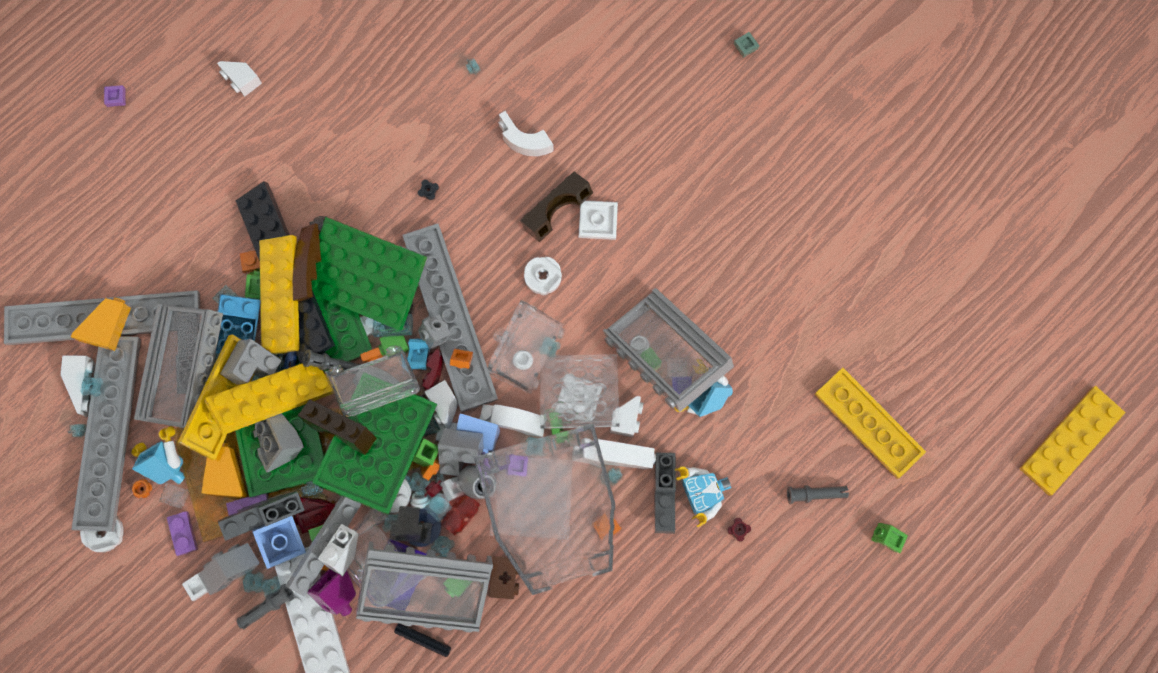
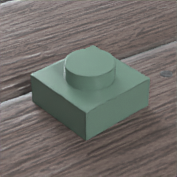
(746, 44)

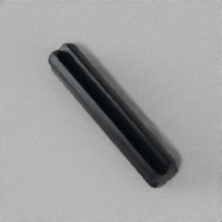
(422, 640)

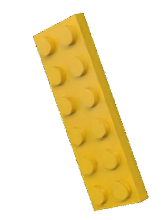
(278, 309)
(267, 397)
(870, 423)
(201, 430)
(1072, 440)

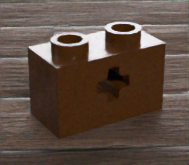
(497, 586)

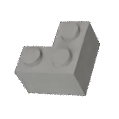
(249, 359)
(458, 448)
(227, 567)

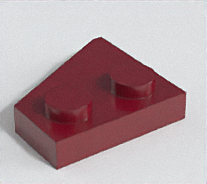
(314, 514)

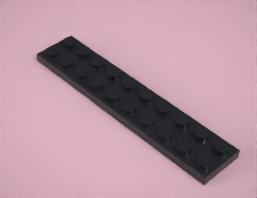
(264, 222)

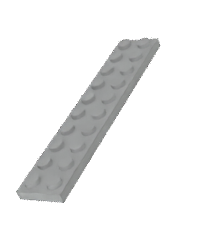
(444, 298)
(59, 319)
(106, 438)

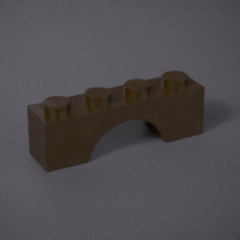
(571, 191)
(343, 428)

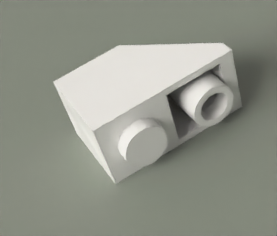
(241, 76)
(445, 402)
(628, 418)
(340, 550)

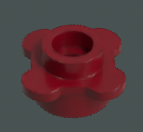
(433, 488)
(739, 524)

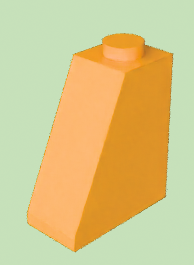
(104, 324)
(223, 475)

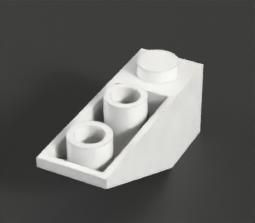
(73, 372)

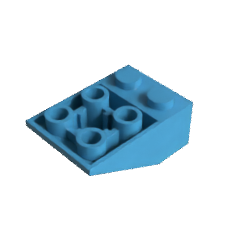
(238, 318)

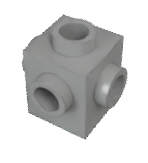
(434, 331)

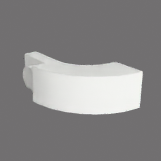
(523, 143)
(512, 419)

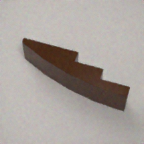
(305, 261)

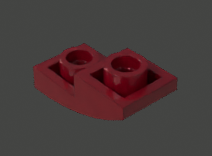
(435, 364)

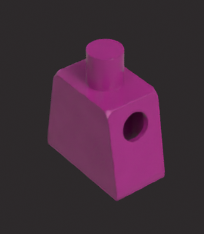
(333, 593)

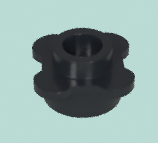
(428, 194)

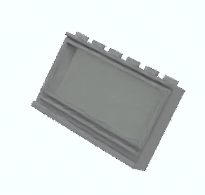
(668, 350)
(177, 363)
(423, 589)

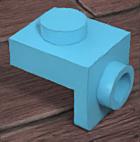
(418, 354)

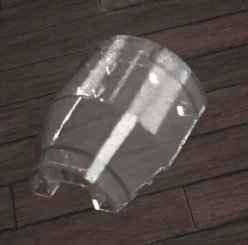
(551, 507)

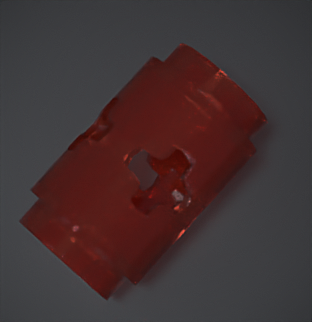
(454, 521)

